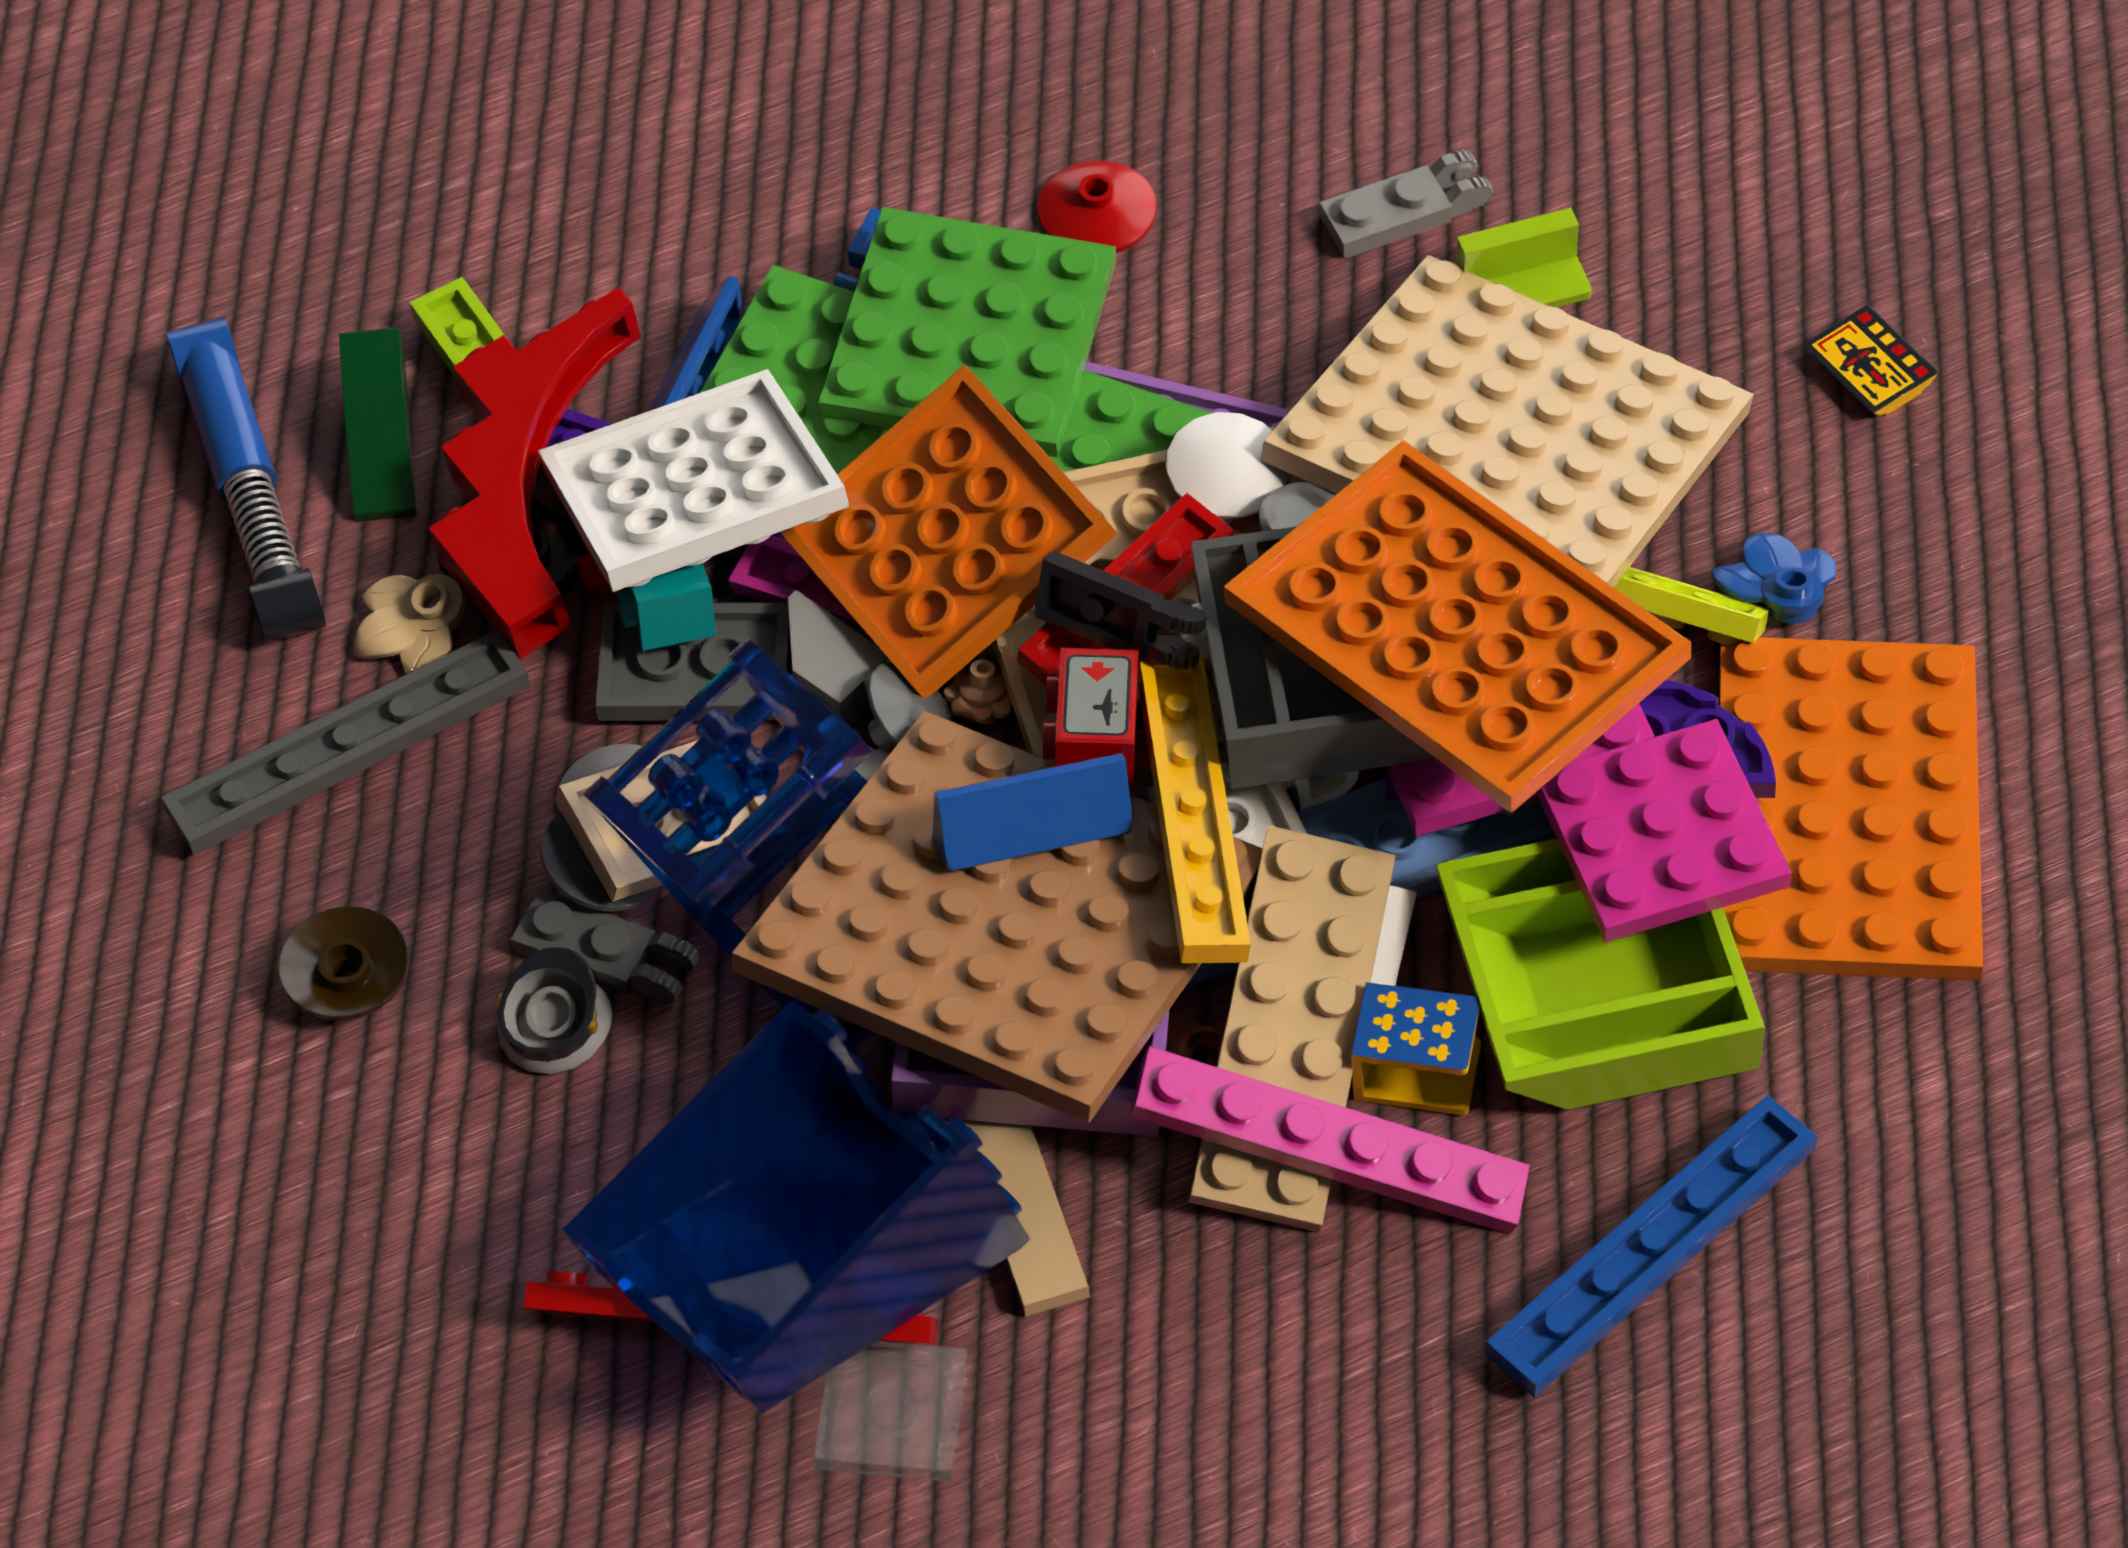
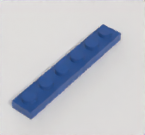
(1650, 1246)

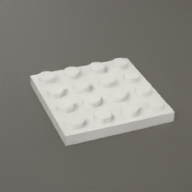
(692, 480)

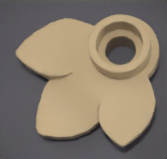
(403, 622)

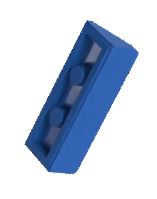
(702, 344)
(1032, 812)

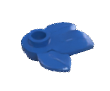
(1779, 577)

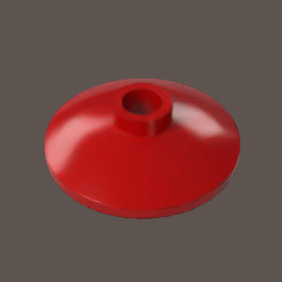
(1098, 204)

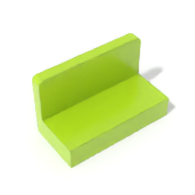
(1530, 257)

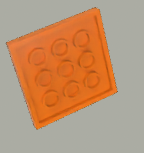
(947, 531)

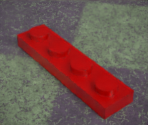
(1155, 561)

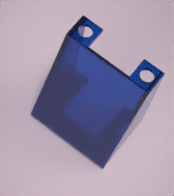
(796, 1213)

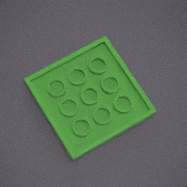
(971, 295)

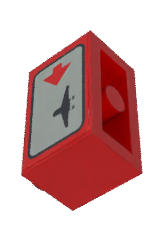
(1093, 706)

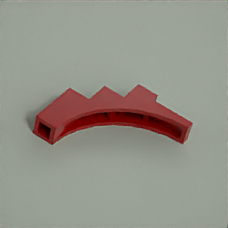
(497, 461)

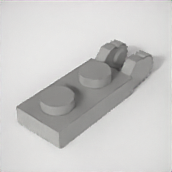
(1404, 204)

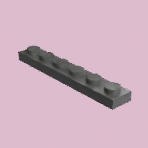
(345, 742)

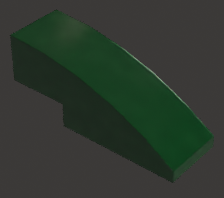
(378, 424)

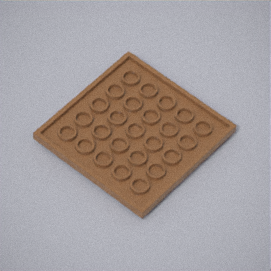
(1008, 968)

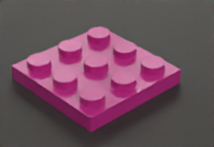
(1663, 831)

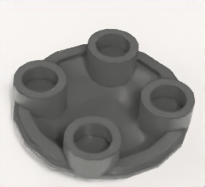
(898, 706)

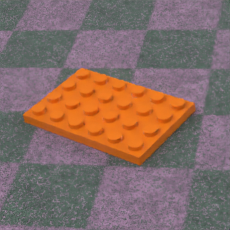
(1457, 625)
(1866, 806)

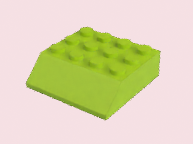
(1590, 1016)

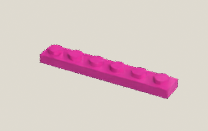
(1329, 1140)

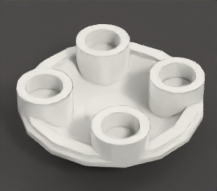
(1221, 464)

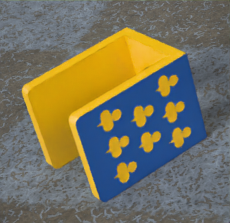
(1416, 1049)

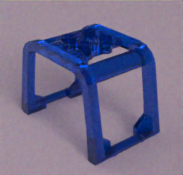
(720, 779)

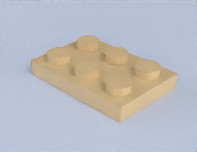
(610, 857)

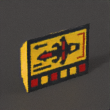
(1872, 361)

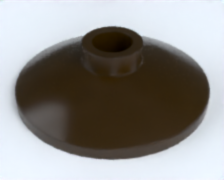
(341, 942)

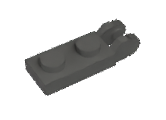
(609, 944)

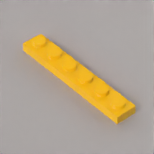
(1193, 814)

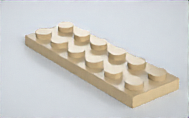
(1296, 1007)

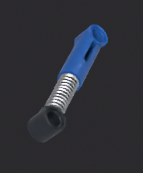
(245, 478)

